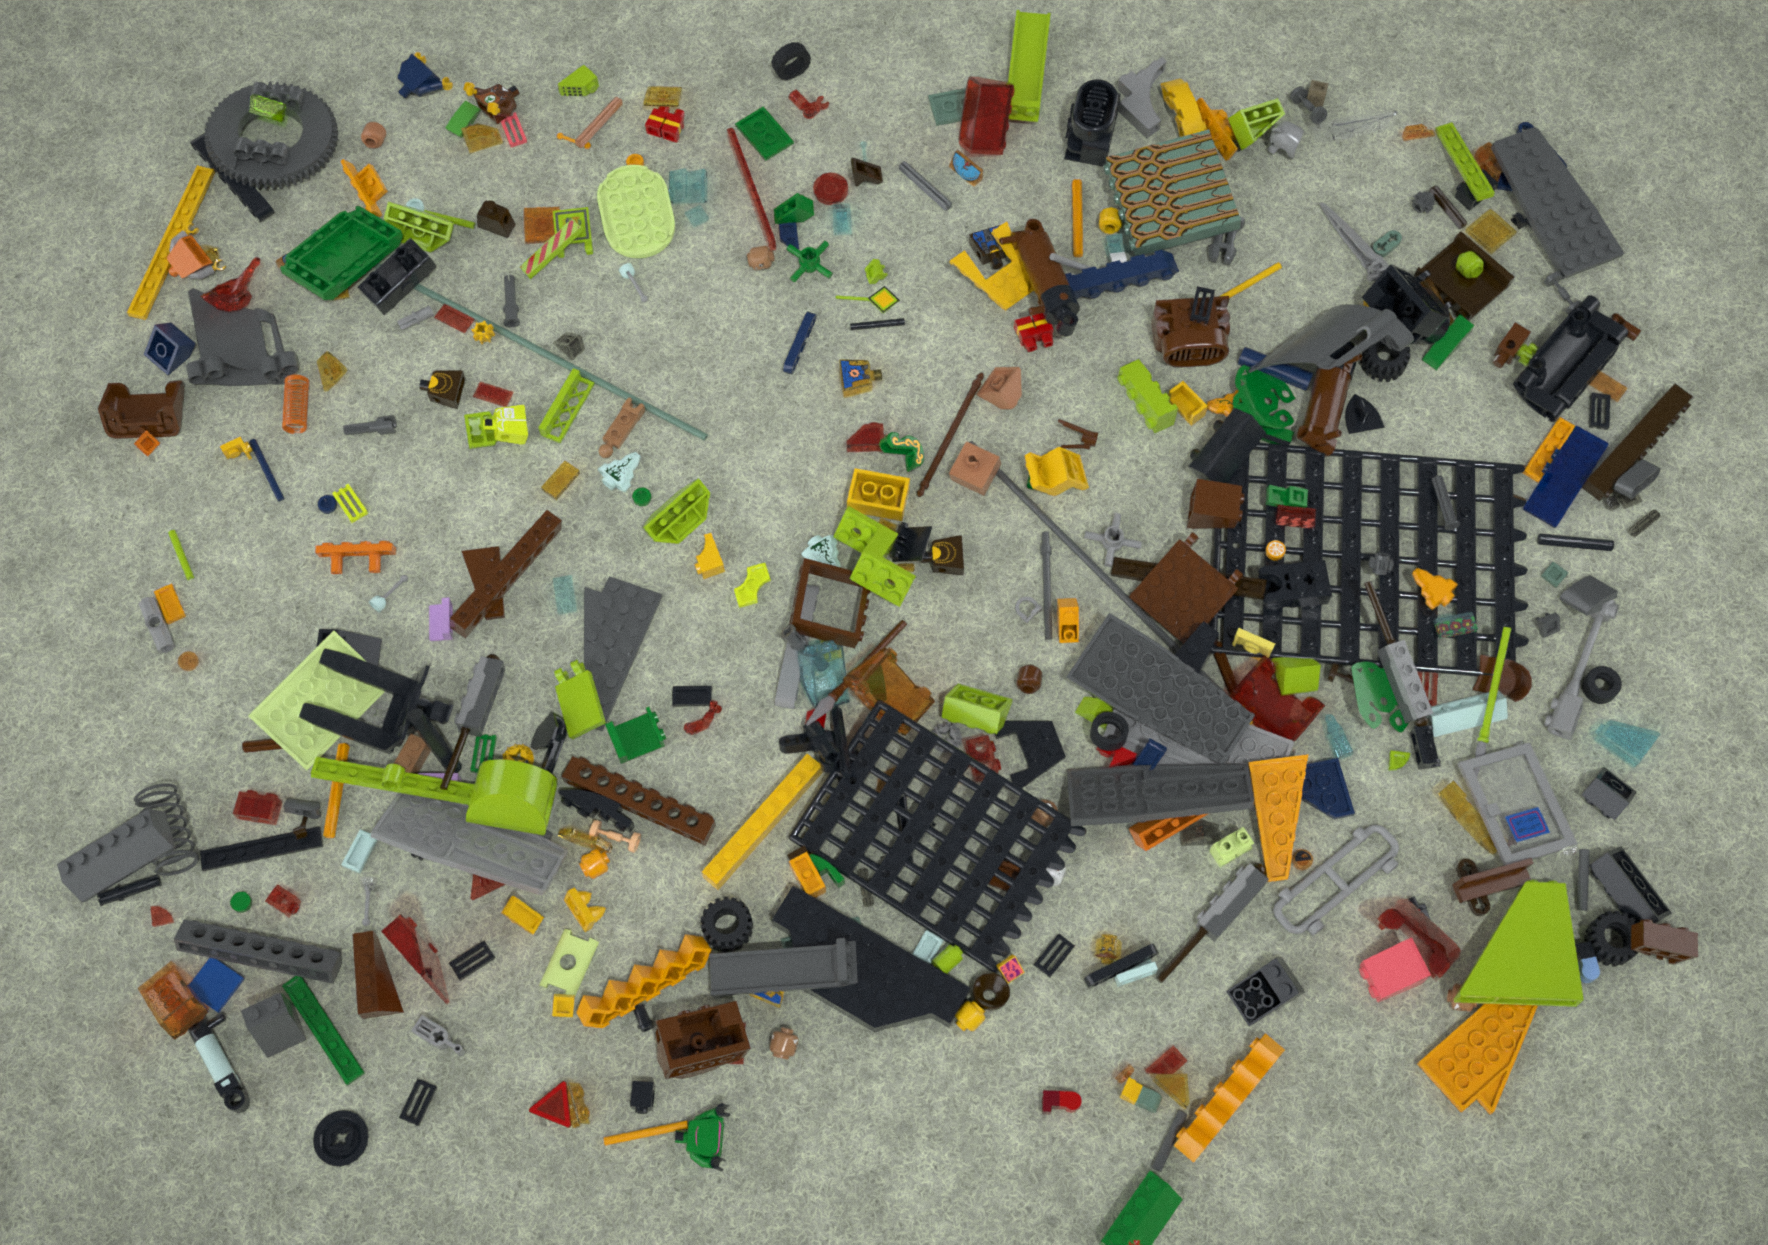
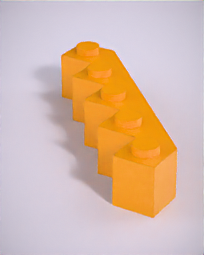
(644, 982)
(1228, 1097)

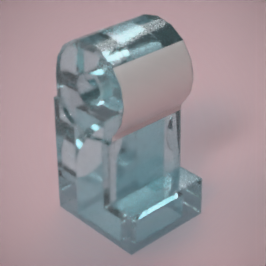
(1115, 248)

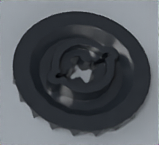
(326, 1136)

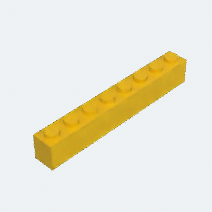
(762, 822)

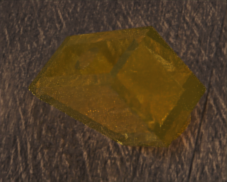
(481, 137)

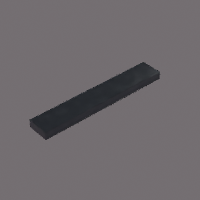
(259, 849)

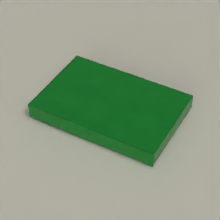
(764, 133)

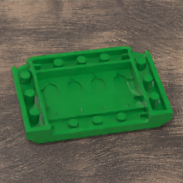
(341, 252)

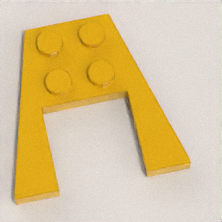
(1007, 284)

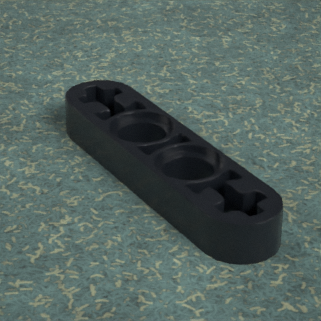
(1121, 965)

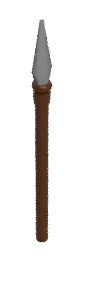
(826, 704)

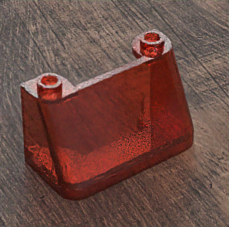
(1272, 711)
(1444, 948)

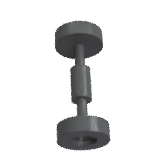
(1318, 114)
(1553, 279)

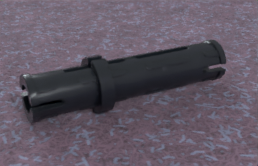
(122, 892)

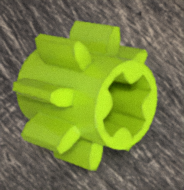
(1526, 353)

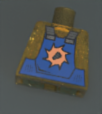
(857, 376)

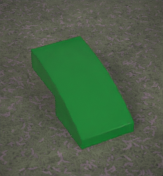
(1289, 497)
(824, 867)

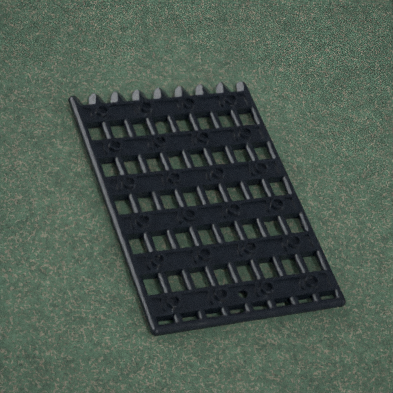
(886, 874)

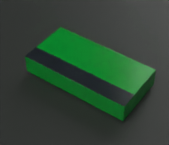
(1277, 436)

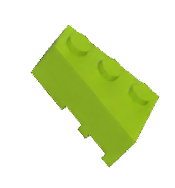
(1255, 121)

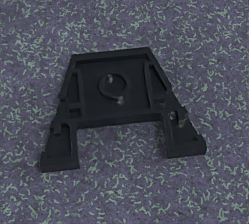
(1039, 746)

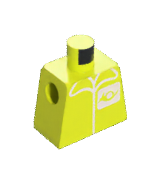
(508, 424)

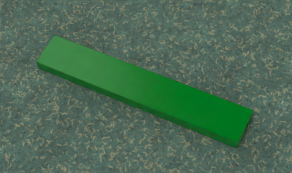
(323, 1029)

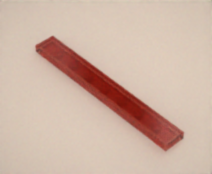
(752, 191)

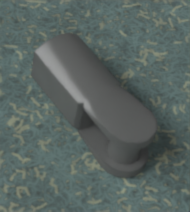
(303, 808)

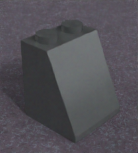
(274, 1024)

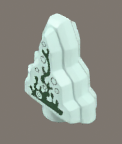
(620, 472)
(822, 550)

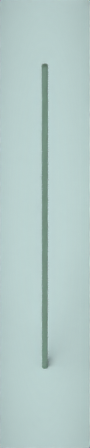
(560, 361)

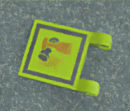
(581, 217)

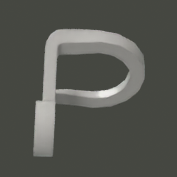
(1035, 611)

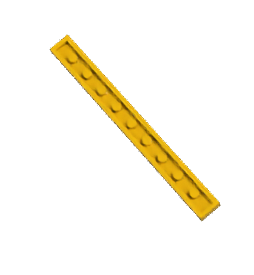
(159, 266)

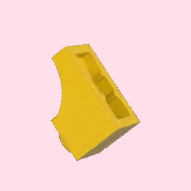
(709, 561)

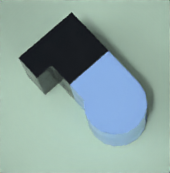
(1587, 962)

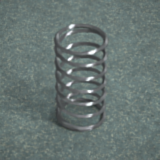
(158, 803)

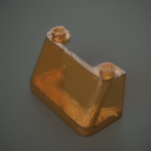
(884, 680)

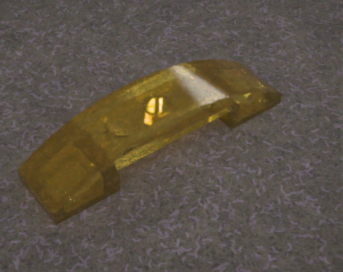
(1466, 815)

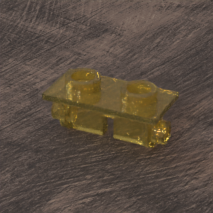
(578, 1112)

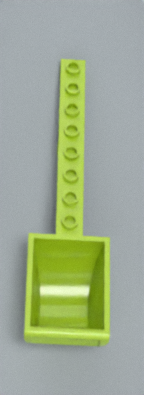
(503, 796)

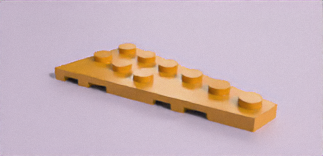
(1277, 802)

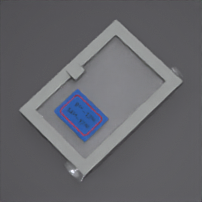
(1518, 804)

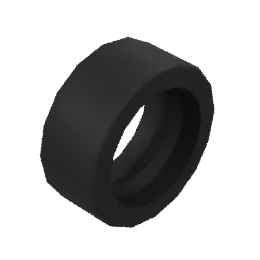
(1113, 719)

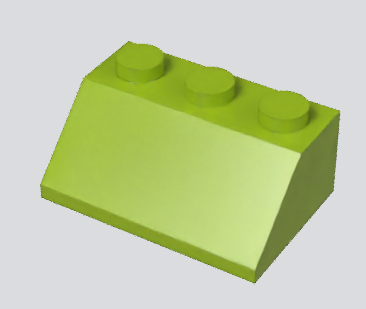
(976, 708)

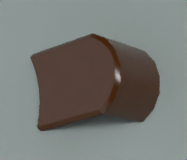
(1514, 680)

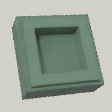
(1554, 574)

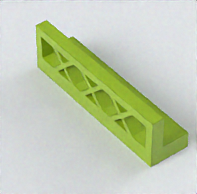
(559, 404)

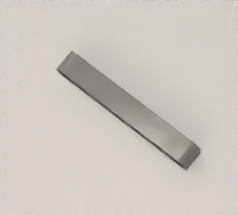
(790, 672)

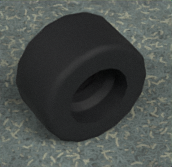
(1597, 695)

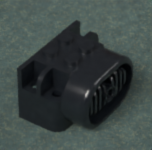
(1092, 122)
(1411, 302)

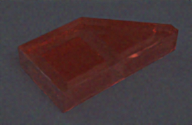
(1168, 1063)

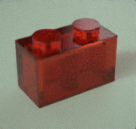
(257, 807)

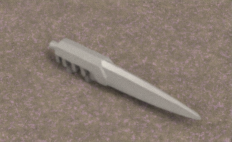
(1369, 259)

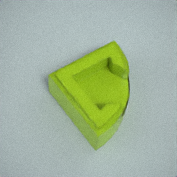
(1397, 759)

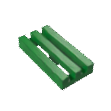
(485, 738)

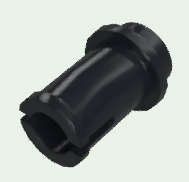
(642, 1018)

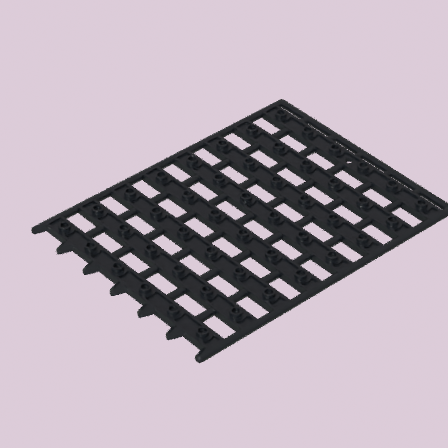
(1350, 555)

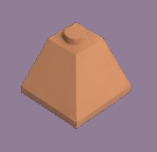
(1002, 387)

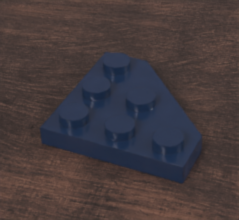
(1326, 789)

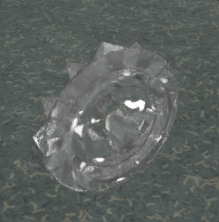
(371, 712)

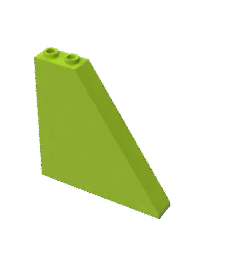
(1529, 953)

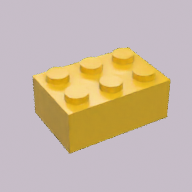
(879, 494)

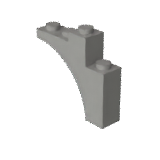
(1136, 104)

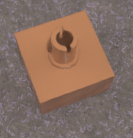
(975, 468)

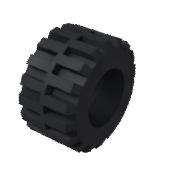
(1381, 368)
(734, 939)
(1601, 947)

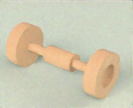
(633, 842)

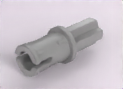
(415, 317)

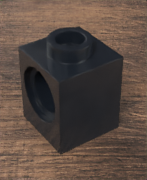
(642, 1096)

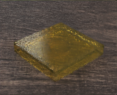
(663, 96)
(1490, 231)

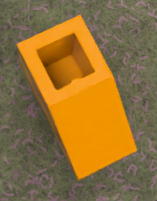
(1068, 620)

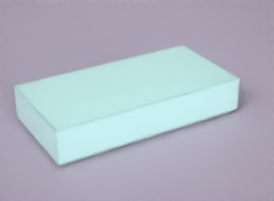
(359, 851)
(928, 947)

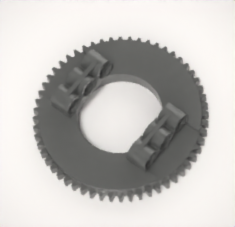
(266, 162)

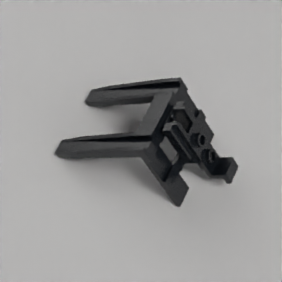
(405, 698)

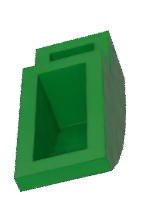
(1448, 343)

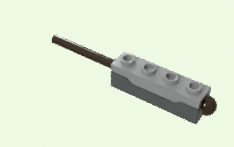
(1401, 670)
(476, 706)
(1222, 911)

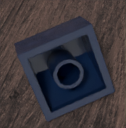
(168, 347)

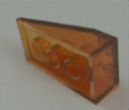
(172, 1001)

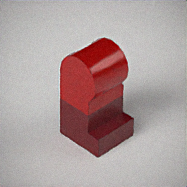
(1065, 1100)

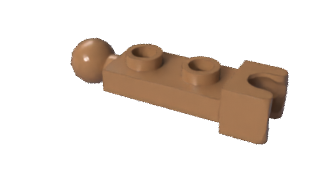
(621, 428)

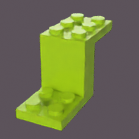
(873, 567)

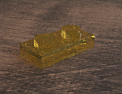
(560, 480)

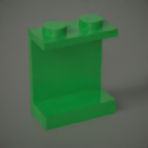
(636, 736)

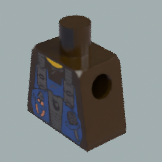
(987, 247)

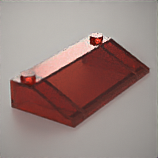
(417, 953)

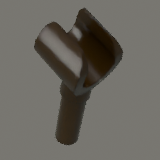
(301, 831)

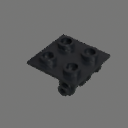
(910, 543)

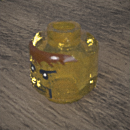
(1108, 948)

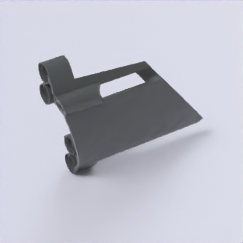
(1334, 330)
(235, 348)

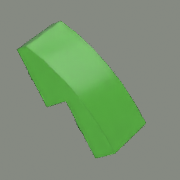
(463, 118)

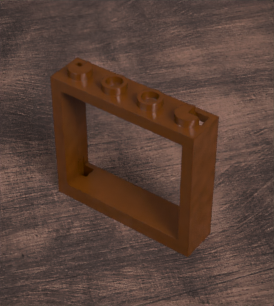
(821, 631)

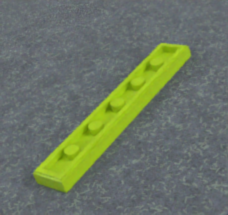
(1464, 162)

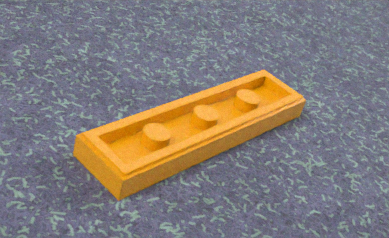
(1555, 439)

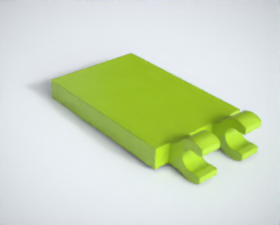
(578, 700)

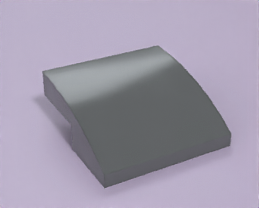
(1588, 595)

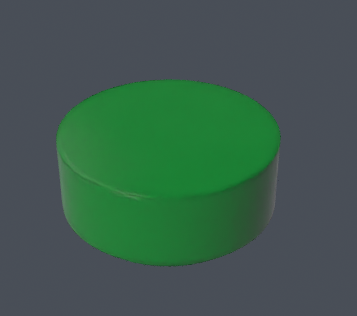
(642, 496)
(241, 902)

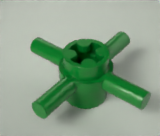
(809, 260)

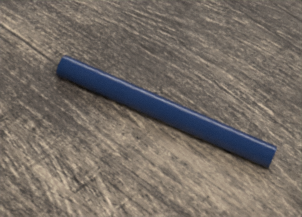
(266, 469)

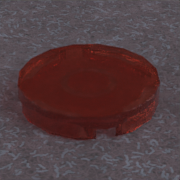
(830, 188)

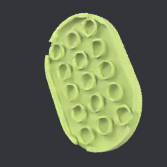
(636, 211)

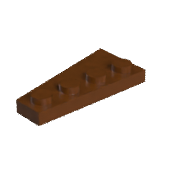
(479, 565)

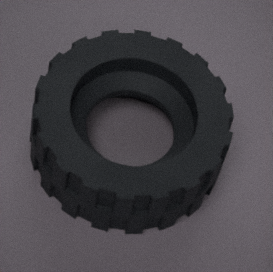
(787, 53)

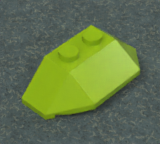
(422, 227)
(679, 514)

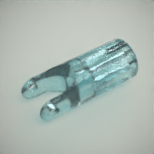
(1338, 738)

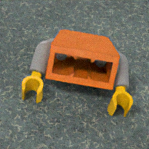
(188, 257)

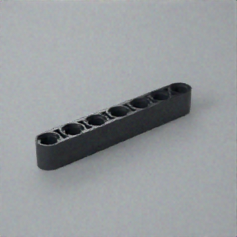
(247, 195)

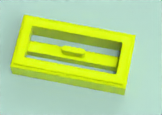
(342, 492)

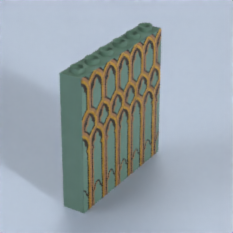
(1172, 193)

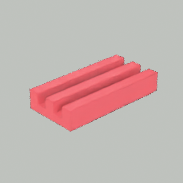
(509, 119)

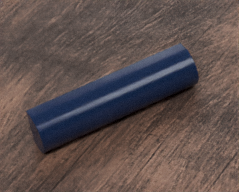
(1285, 372)

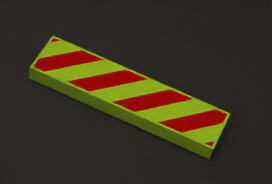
(551, 248)

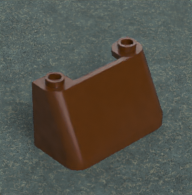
(132, 414)

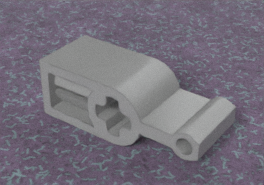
(436, 1031)

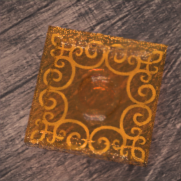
(539, 224)

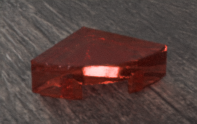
(160, 916)

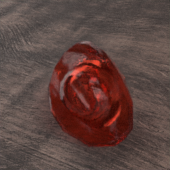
(233, 293)

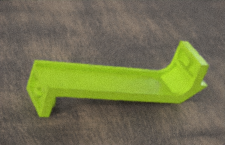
(1028, 64)

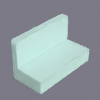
(1138, 972)

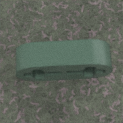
(1384, 241)

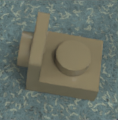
(1317, 93)

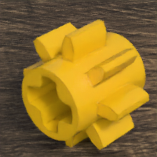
(482, 327)

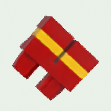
(665, 124)
(1033, 331)

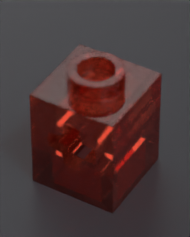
(277, 896)

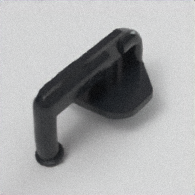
(550, 735)

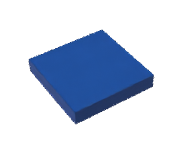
(215, 984)

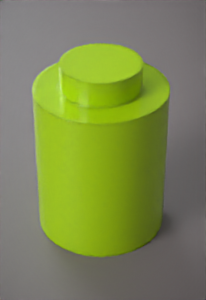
(948, 958)

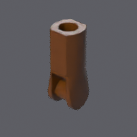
(1633, 332)

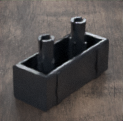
(397, 276)
(1227, 447)

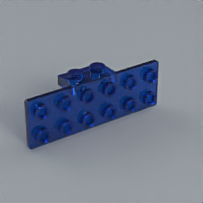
(1565, 476)

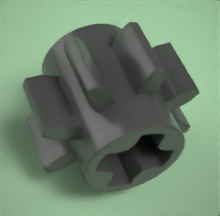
(1423, 202)
(1381, 563)

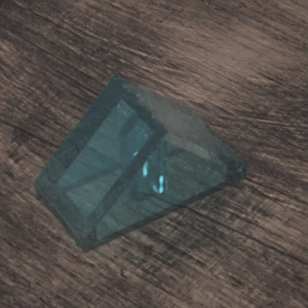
(841, 219)

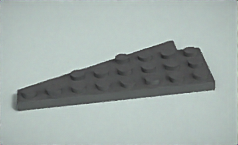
(613, 635)

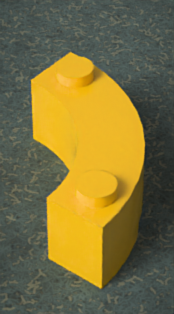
(1180, 98)

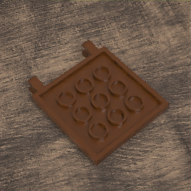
(1184, 590)

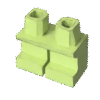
(1231, 847)

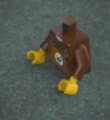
(494, 101)

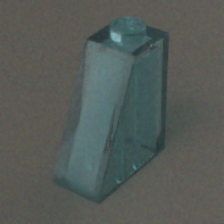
(1626, 741)

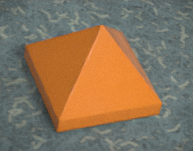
(146, 443)

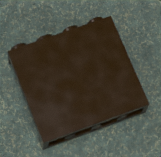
(1466, 295)

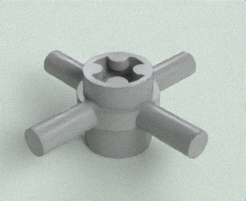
(1113, 545)

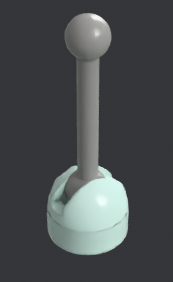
(627, 271)
(379, 602)

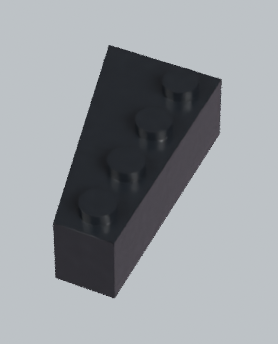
(1199, 647)

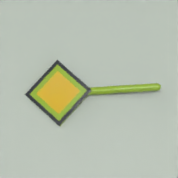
(882, 299)

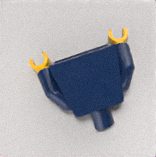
(420, 78)

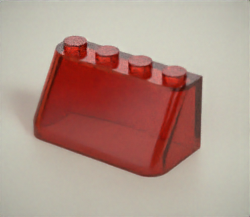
(985, 115)

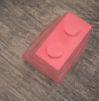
(1394, 970)

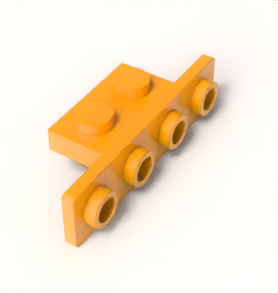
(1220, 129)
(368, 185)

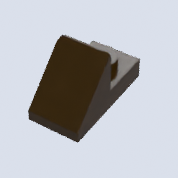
(865, 171)

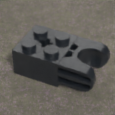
(1293, 584)

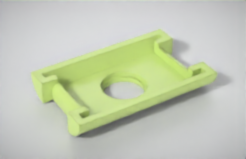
(569, 979)

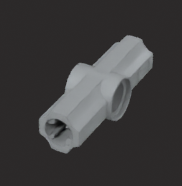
(152, 616)

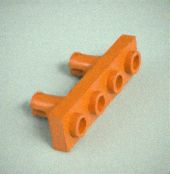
(365, 548)

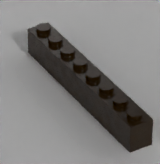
(1636, 443)

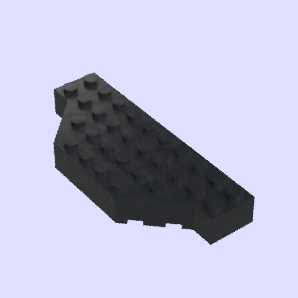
(891, 982)

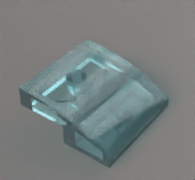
(688, 186)

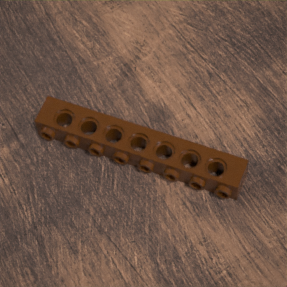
(505, 574)
(644, 809)

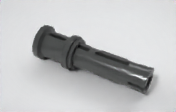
(510, 308)
(797, 641)

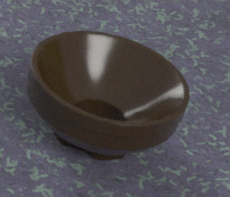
(993, 983)

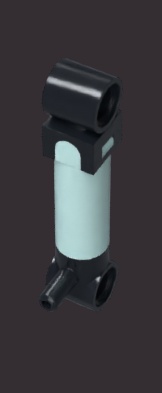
(225, 1079)

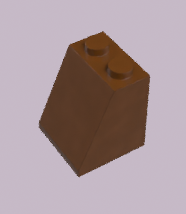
(1214, 505)

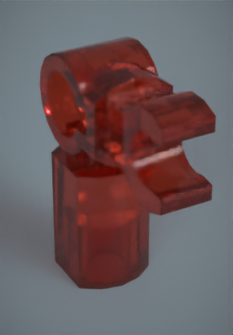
(809, 109)

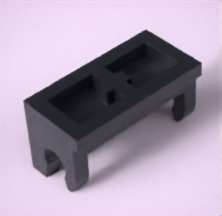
(1424, 747)

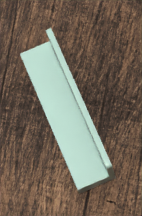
(1465, 713)

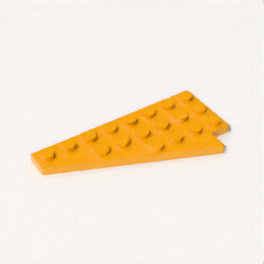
(1479, 1055)

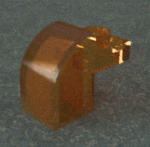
(1486, 159)

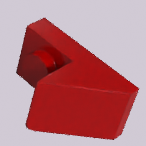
(1120, 757)

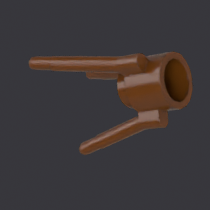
(1088, 437)

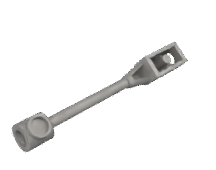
(1569, 706)

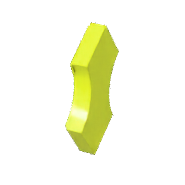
(756, 578)

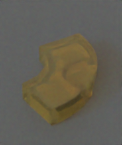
(585, 840)

